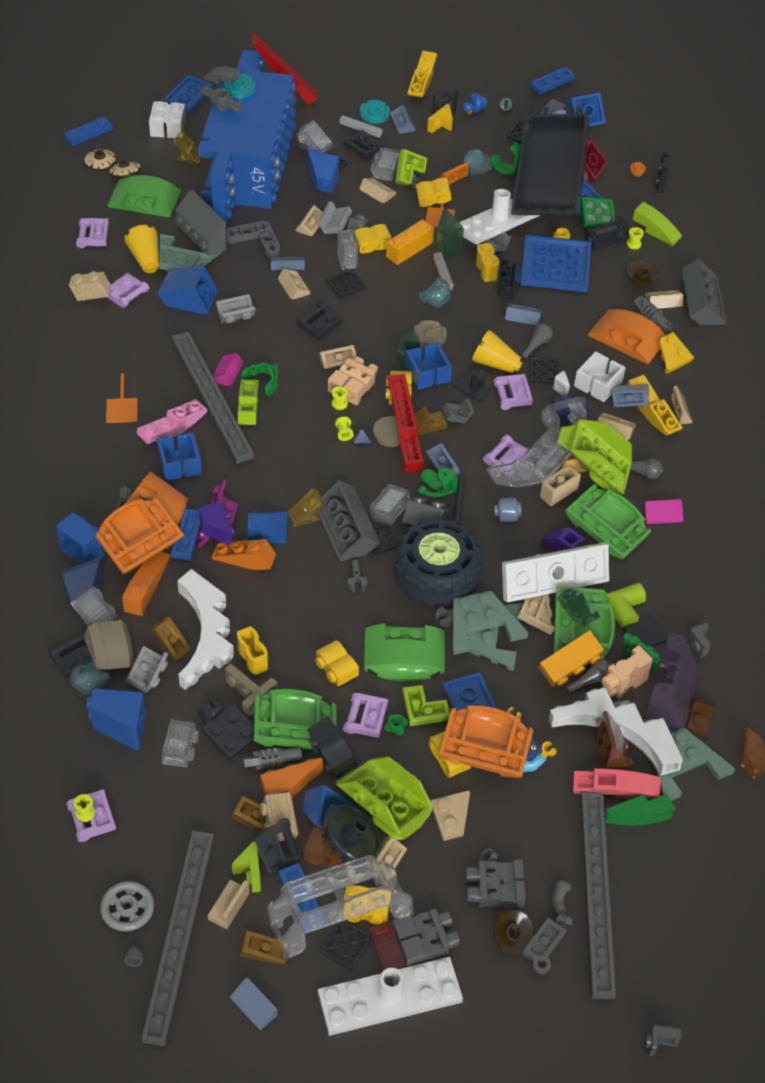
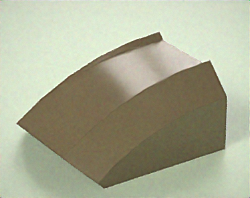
(109, 645)

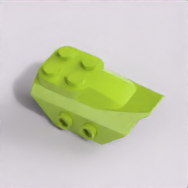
(601, 451)
(389, 795)

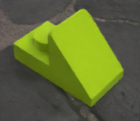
(249, 864)

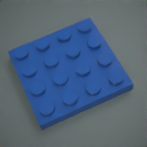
(556, 263)

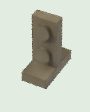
(247, 688)

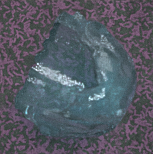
(478, 161)
(437, 294)
(86, 678)

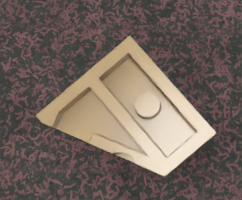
(537, 613)
(451, 814)

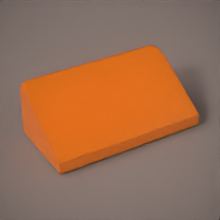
(456, 173)

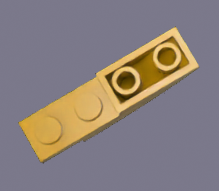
(423, 74)
(657, 410)

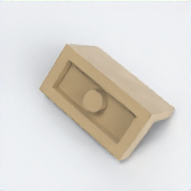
(229, 903)

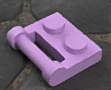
(98, 232)
(127, 286)
(519, 391)
(515, 451)
(372, 716)
(101, 822)

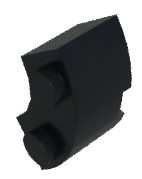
(331, 747)

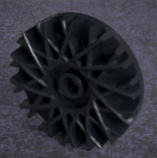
(350, 833)

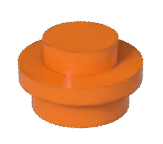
(637, 169)

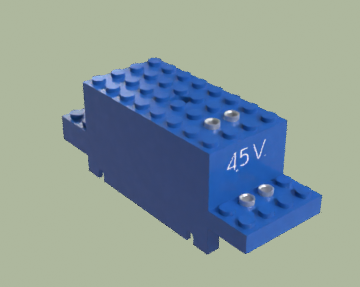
(252, 144)

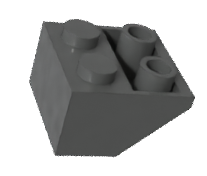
(420, 509)

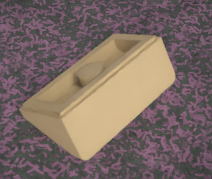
(377, 190)
(310, 222)
(293, 284)
(665, 299)
(337, 356)
(680, 406)
(622, 426)
(391, 851)

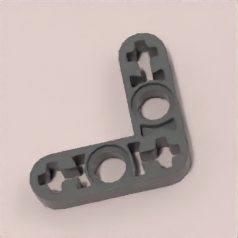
(263, 231)

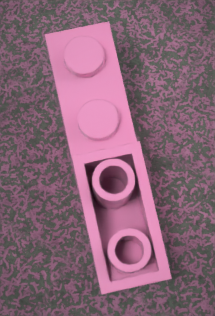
(174, 423)

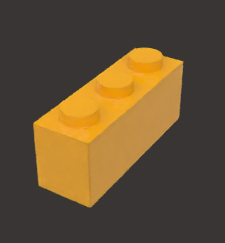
(409, 242)
(571, 659)

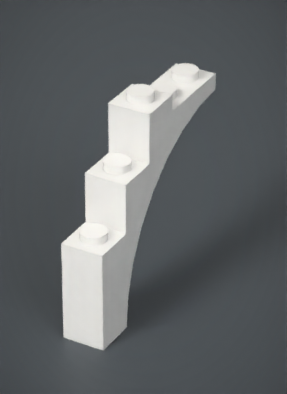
(212, 647)
(650, 737)

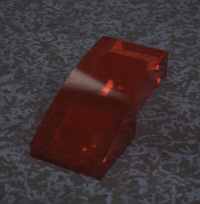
(387, 946)

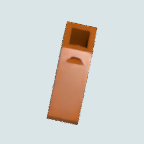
(246, 554)
(291, 778)

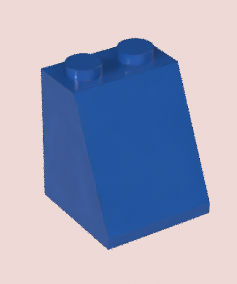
(188, 289)
(118, 715)

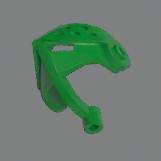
(508, 169)
(267, 368)
(443, 478)

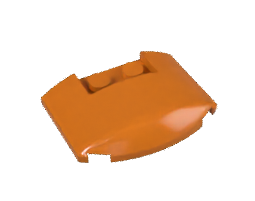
(629, 333)
(170, 498)
(137, 533)
(487, 740)

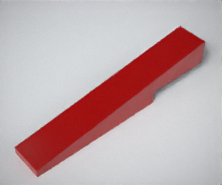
(279, 66)
(405, 424)

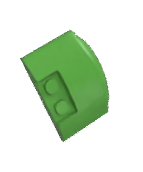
(145, 195)
(609, 520)
(602, 628)
(404, 652)
(286, 715)

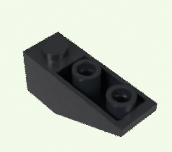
(509, 278)

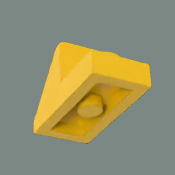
(441, 118)

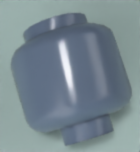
(508, 509)

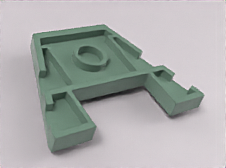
(177, 258)
(480, 613)
(484, 642)
(694, 754)

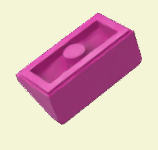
(228, 369)
(663, 511)

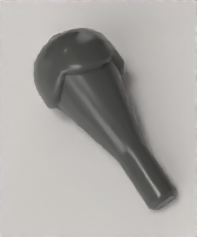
(541, 334)
(650, 468)
(593, 675)

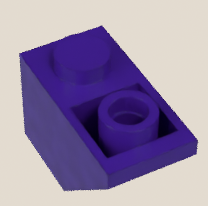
(215, 522)
(563, 539)

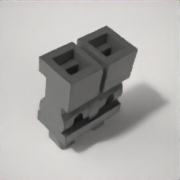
(497, 884)
(424, 936)

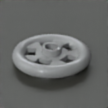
(135, 921)

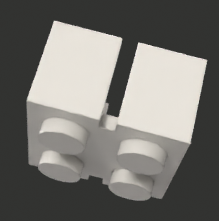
(172, 115)
(593, 376)

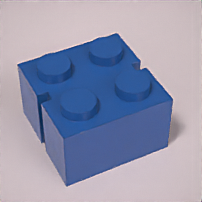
(433, 369)
(182, 461)
(79, 539)

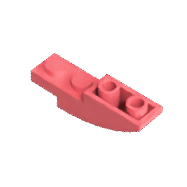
(617, 782)

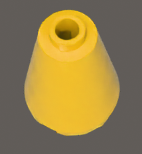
(144, 246)
(496, 354)

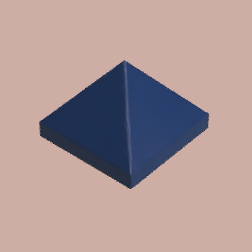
(361, 436)

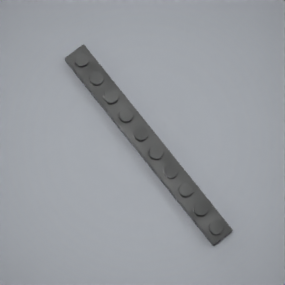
(213, 398)
(597, 897)
(177, 939)

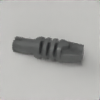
(650, 311)
(272, 757)

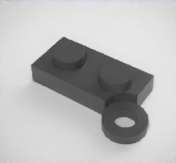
(544, 944)

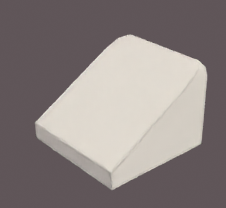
(561, 384)

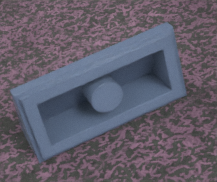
(402, 120)
(290, 263)
(523, 314)
(630, 395)
(442, 459)
(254, 1004)

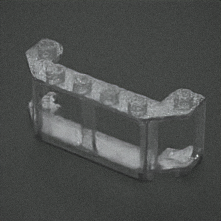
(544, 456)
(345, 907)

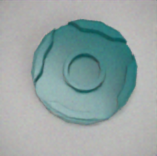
(241, 87)
(374, 112)

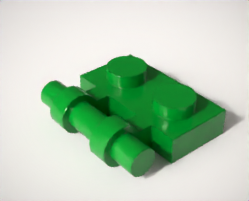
(632, 642)

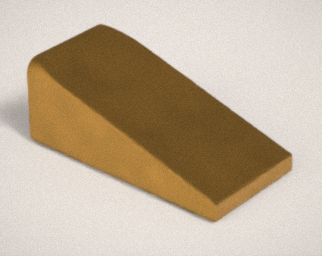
(249, 814)
(261, 948)

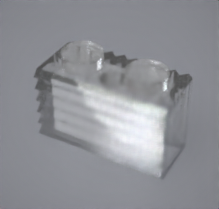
(314, 138)
(385, 164)
(347, 249)
(389, 504)
(93, 607)
(179, 743)

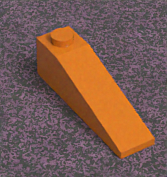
(144, 584)

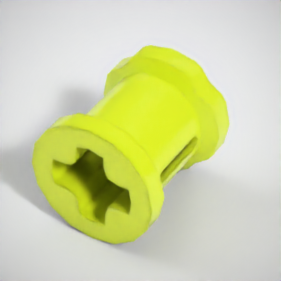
(634, 240)
(339, 394)
(344, 429)
(84, 807)

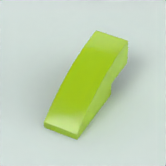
(656, 224)
(248, 402)

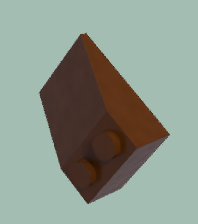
(611, 745)

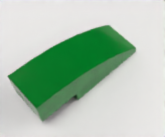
(640, 811)

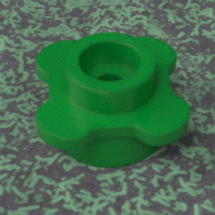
(396, 719)

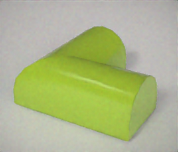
(407, 164)
(622, 603)
(423, 712)

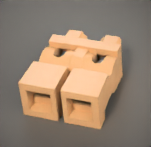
(354, 378)
(627, 673)

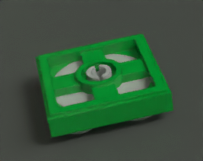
(596, 211)

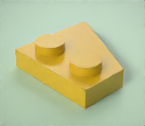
(673, 352)

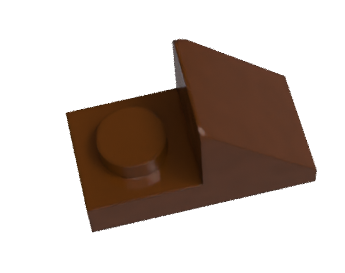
(700, 716)

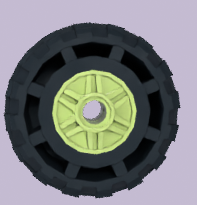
(437, 562)

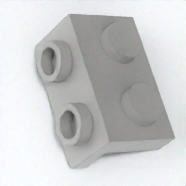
(334, 218)
(235, 308)
(146, 669)

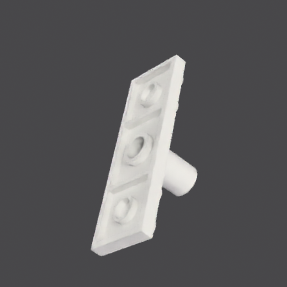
(495, 220)
(545, 572)
(389, 995)

